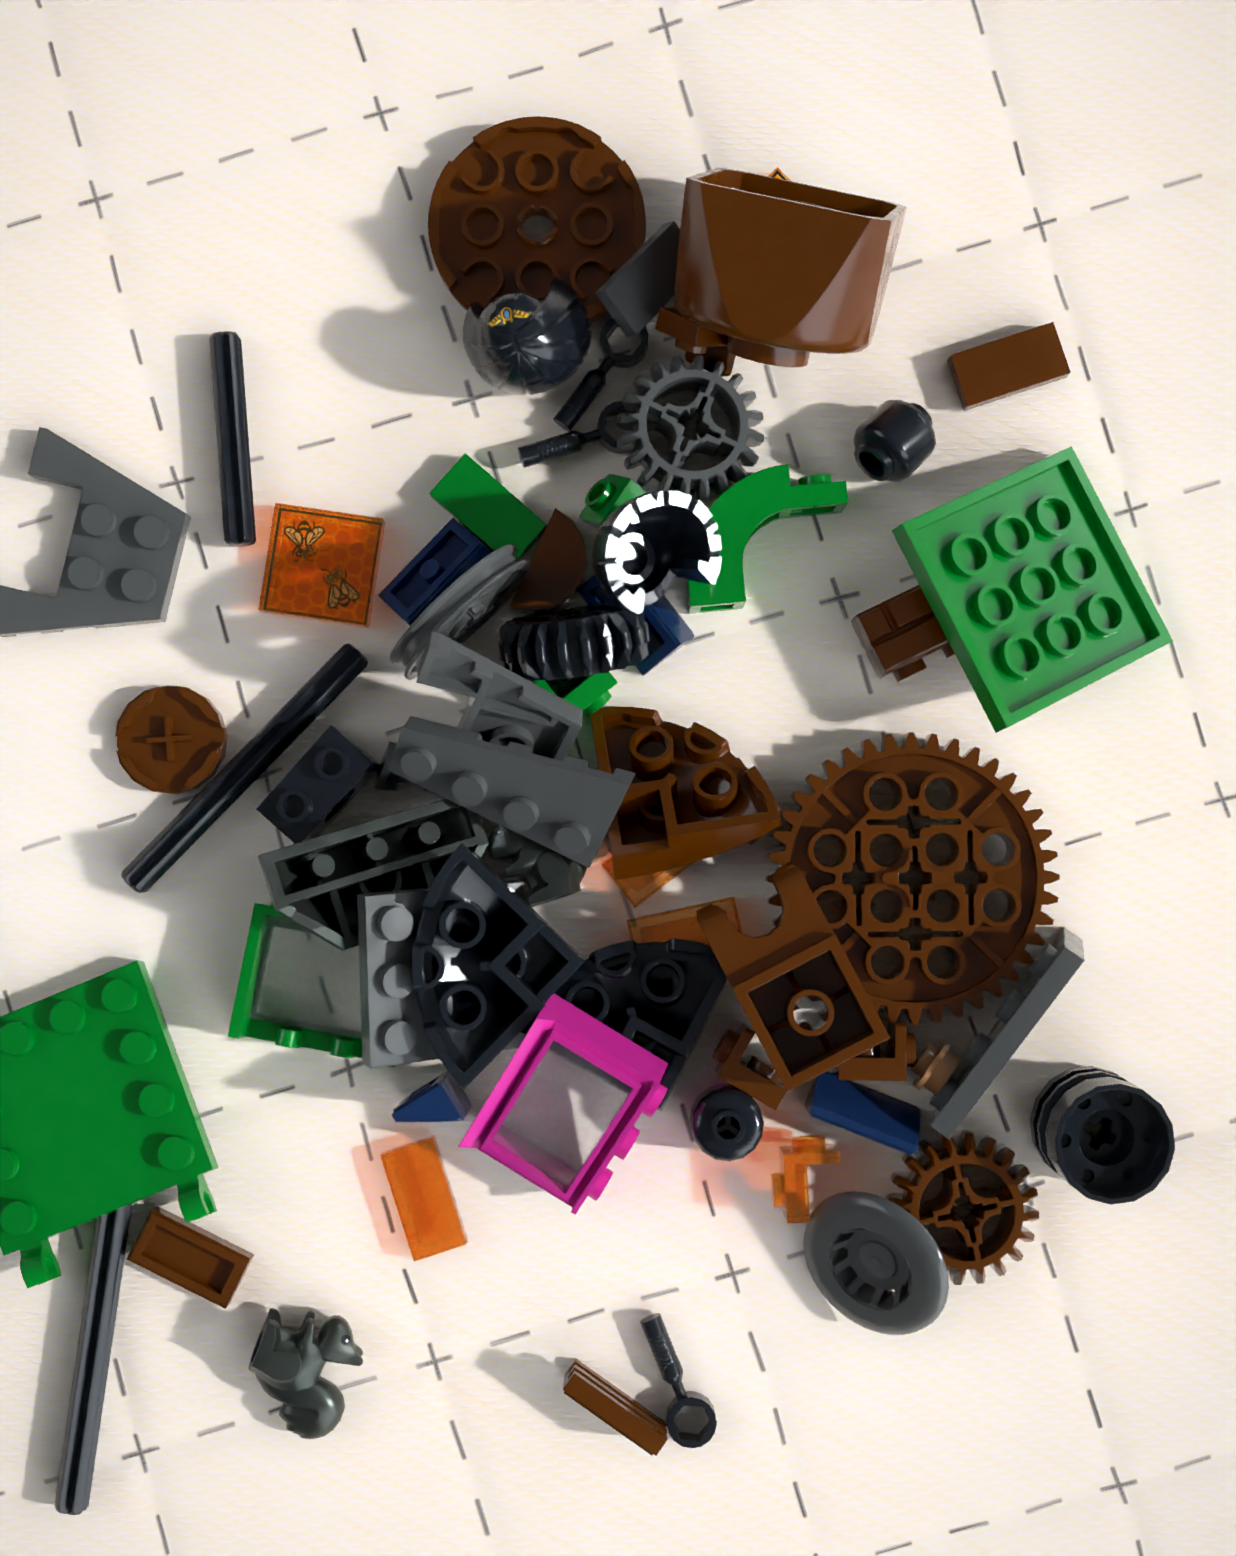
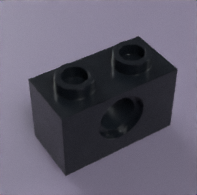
(318, 786)

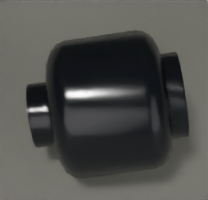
(894, 441)
(726, 1102)

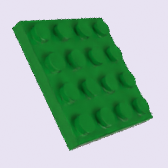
(1032, 587)

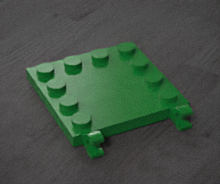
(92, 1115)

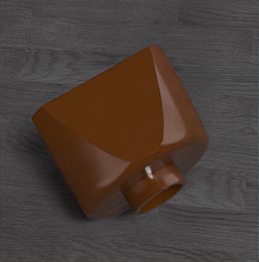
(783, 264)

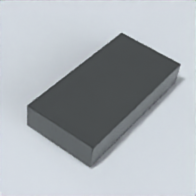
(643, 281)

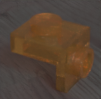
(790, 1186)

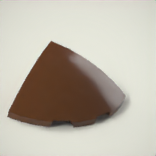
(685, 795)

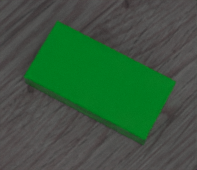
(487, 507)

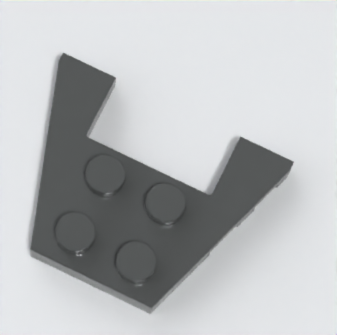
(118, 554)
(499, 707)

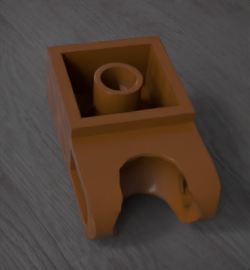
(790, 963)

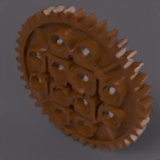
(979, 807)

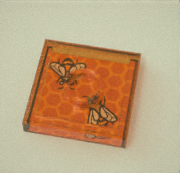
(322, 565)

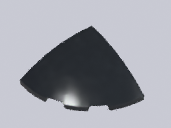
(482, 964)
(650, 995)

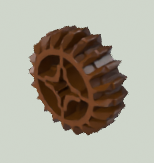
(986, 1203)

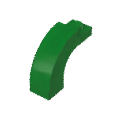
(748, 508)

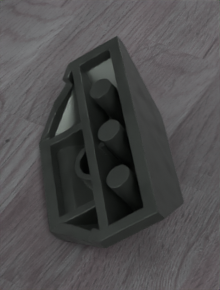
(320, 877)

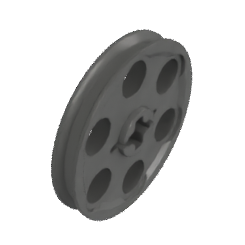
(463, 606)

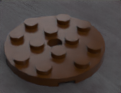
(525, 172)

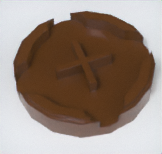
(171, 739)

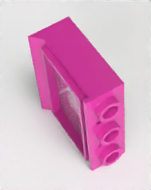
(568, 1103)

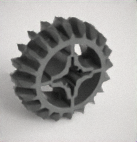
(709, 388)

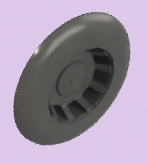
(883, 1254)

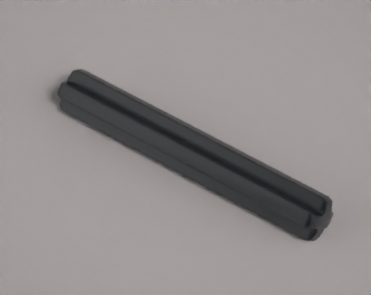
(232, 439)

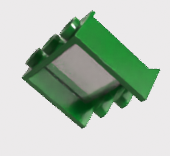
(297, 989)

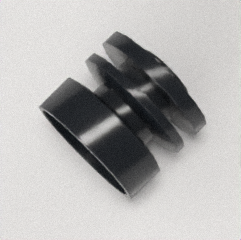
(1126, 1153)

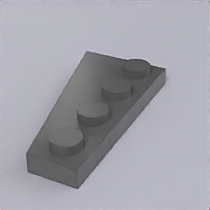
(531, 794)
(1016, 1019)

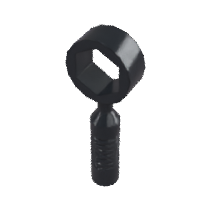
(596, 378)
(572, 441)
(672, 1373)

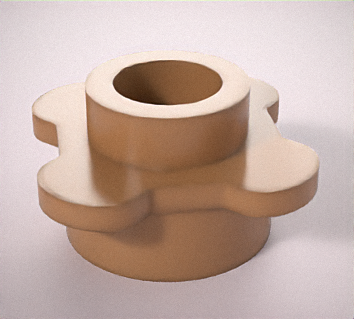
(934, 1067)

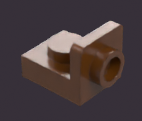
(695, 339)
(880, 1066)
(755, 1077)

